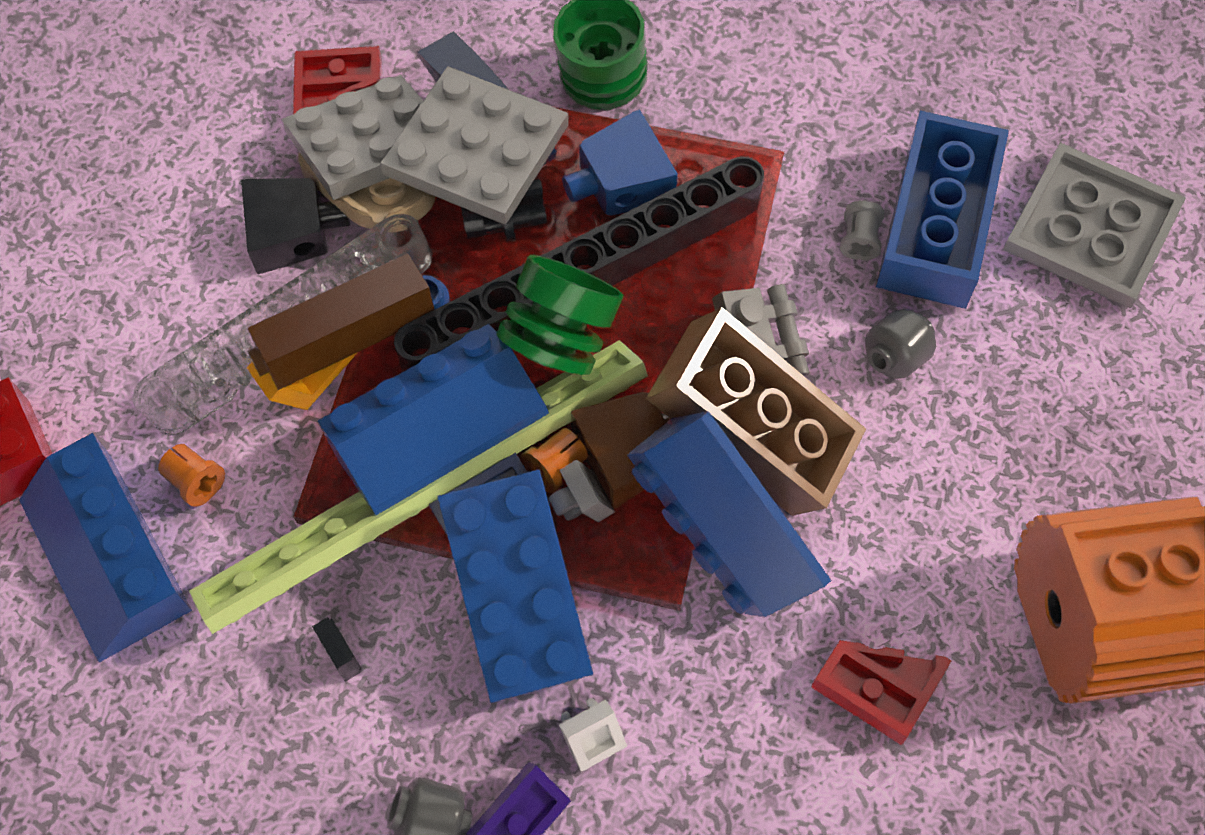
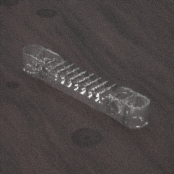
(182, 396)

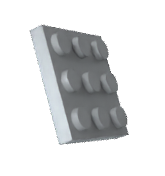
(353, 133)
(475, 144)
(1095, 225)

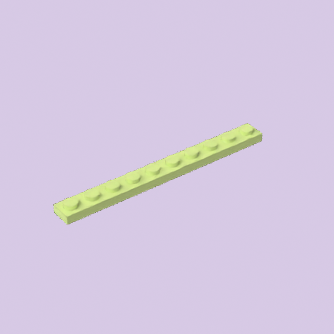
(353, 522)

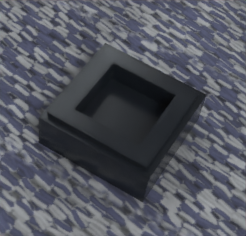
(337, 648)

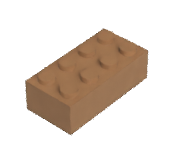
(768, 410)

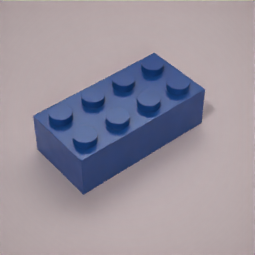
(943, 210)
(515, 586)

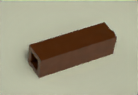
(339, 322)

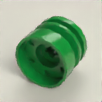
(601, 52)
(556, 323)

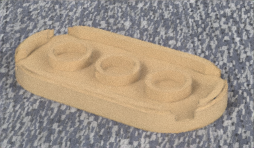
(377, 201)

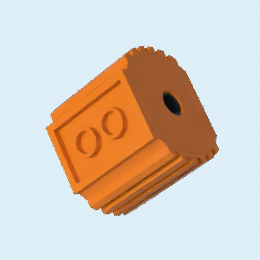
(1116, 597)

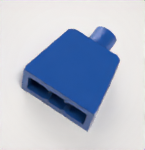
(621, 167)

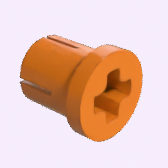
(554, 456)
(191, 474)

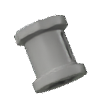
(862, 230)

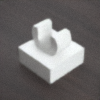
(592, 734)

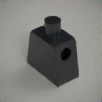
(286, 221)

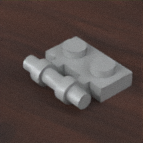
(750, 311)

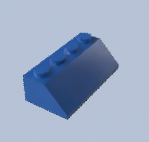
(432, 418)
(726, 515)
(101, 548)

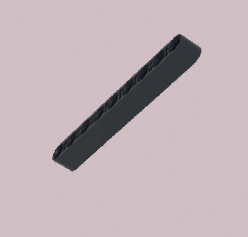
(599, 249)

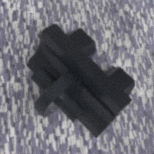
(528, 213)

